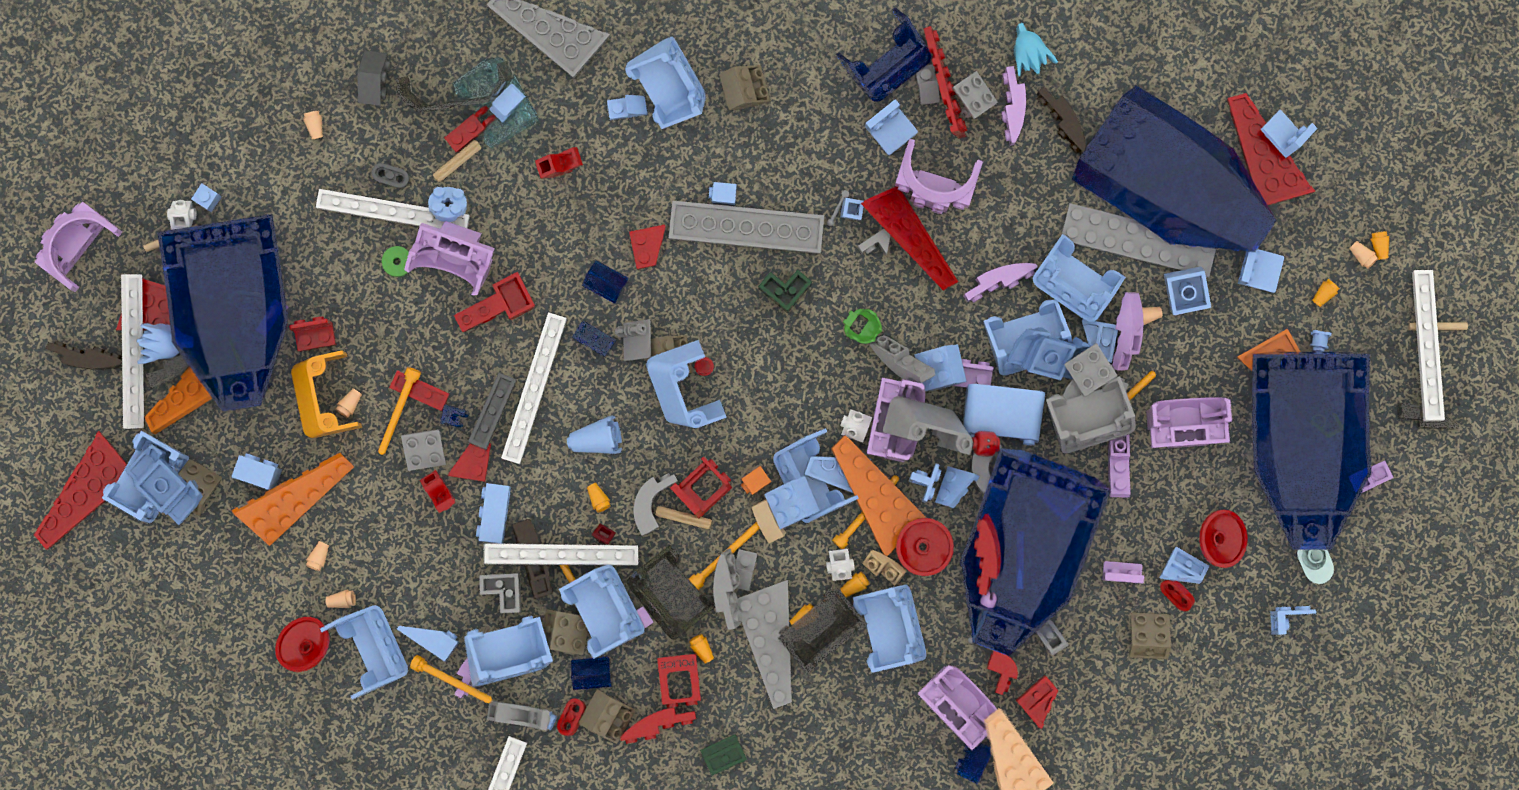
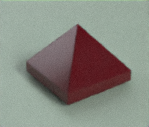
(603, 534)

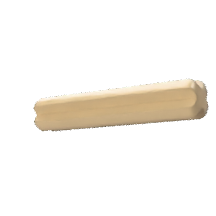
(457, 161)
(683, 517)

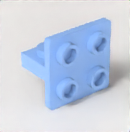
(921, 479)

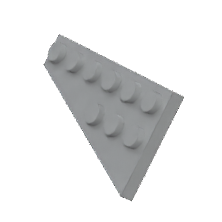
(557, 36)
(763, 617)

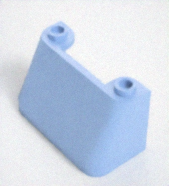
(668, 82)
(1075, 283)
(1004, 335)
(1004, 412)
(126, 495)
(604, 609)
(891, 627)
(507, 652)

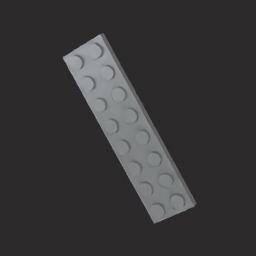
(746, 227)
(1131, 240)

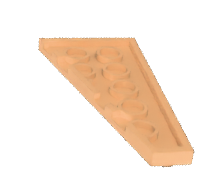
(1013, 760)

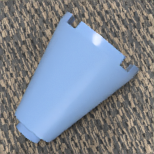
(597, 437)

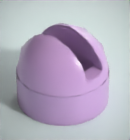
(989, 600)

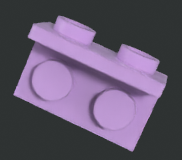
(976, 373)
(1122, 572)

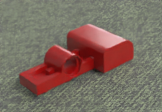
(509, 297)

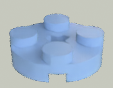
(447, 194)

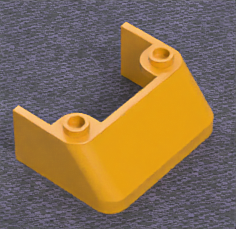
(313, 422)

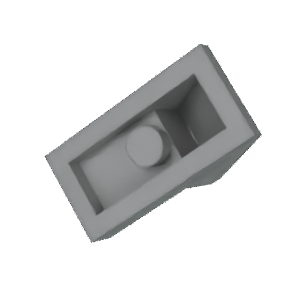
(927, 85)
(881, 238)
(744, 567)
(1051, 638)

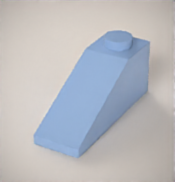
(437, 642)

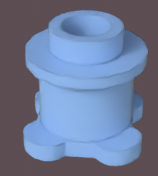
(1320, 340)

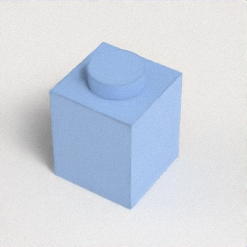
(723, 193)
(206, 197)
(852, 209)

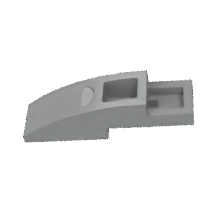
(899, 361)
(725, 583)

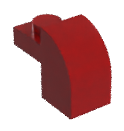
(558, 164)
(438, 491)
(1006, 667)

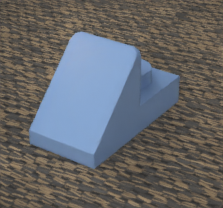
(506, 102)
(627, 107)

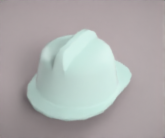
(1316, 565)

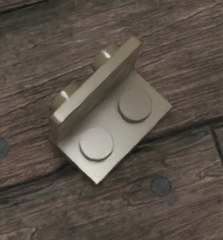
(206, 481)
(565, 632)
(1150, 636)

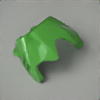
(869, 331)

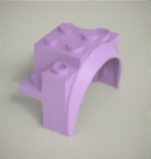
(932, 189)
(70, 240)
(452, 250)
(1189, 422)
(886, 444)
(958, 704)

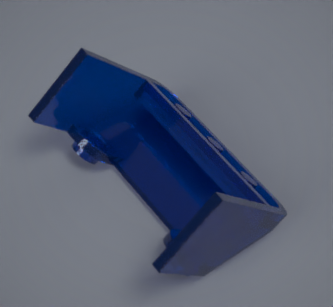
(894, 66)

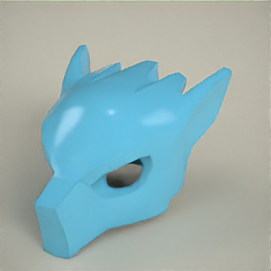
(1030, 51)

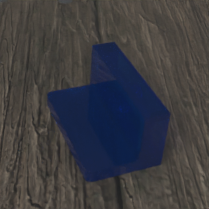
(605, 281)
(590, 673)

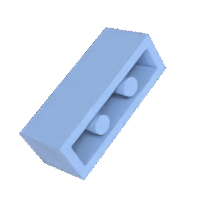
(493, 513)

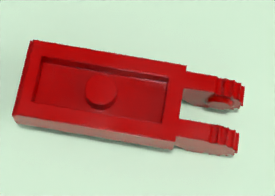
(469, 130)

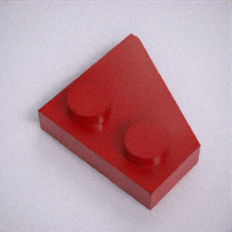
(646, 245)
(472, 464)
(1038, 700)

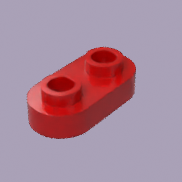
(1177, 594)
(570, 716)

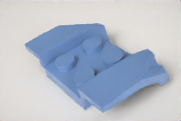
(1045, 354)
(163, 485)

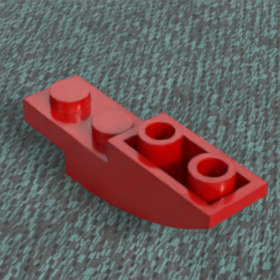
(989, 550)
(649, 726)

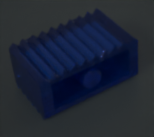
(973, 762)

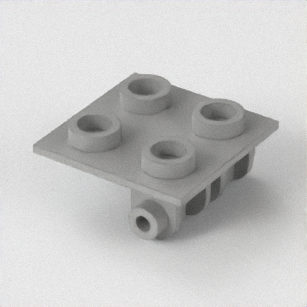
(974, 96)
(636, 339)
(1090, 369)
(423, 449)

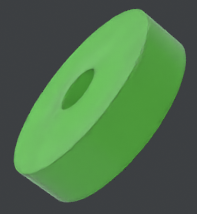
(388, 261)

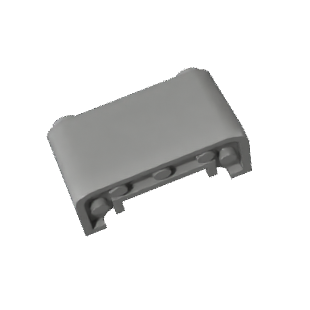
(1092, 418)
(911, 419)

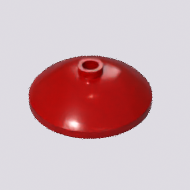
(1229, 535)
(936, 553)
(296, 639)

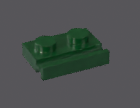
(723, 754)

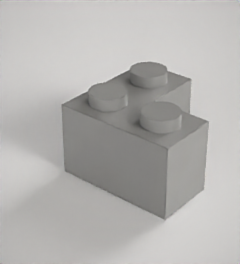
(507, 586)

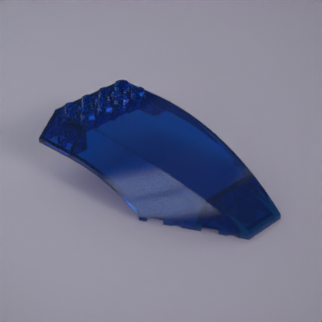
(1173, 177)
(214, 313)
(1311, 440)
(1044, 534)

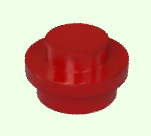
(704, 366)

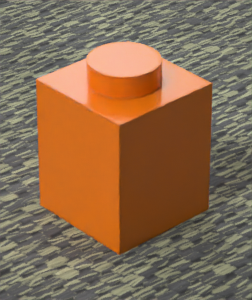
(755, 481)

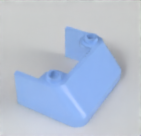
(665, 372)
(792, 464)
(375, 645)

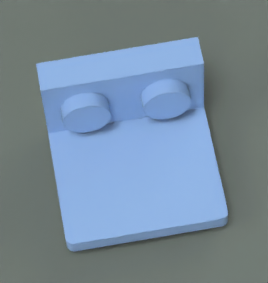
(891, 128)
(1285, 134)
(1261, 270)
(1279, 623)

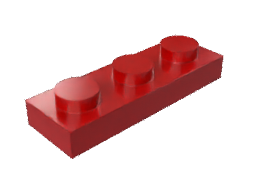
(421, 392)

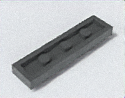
(492, 411)

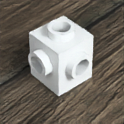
(181, 214)
(855, 425)
(840, 565)

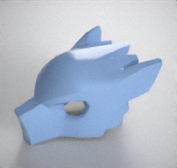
(156, 343)

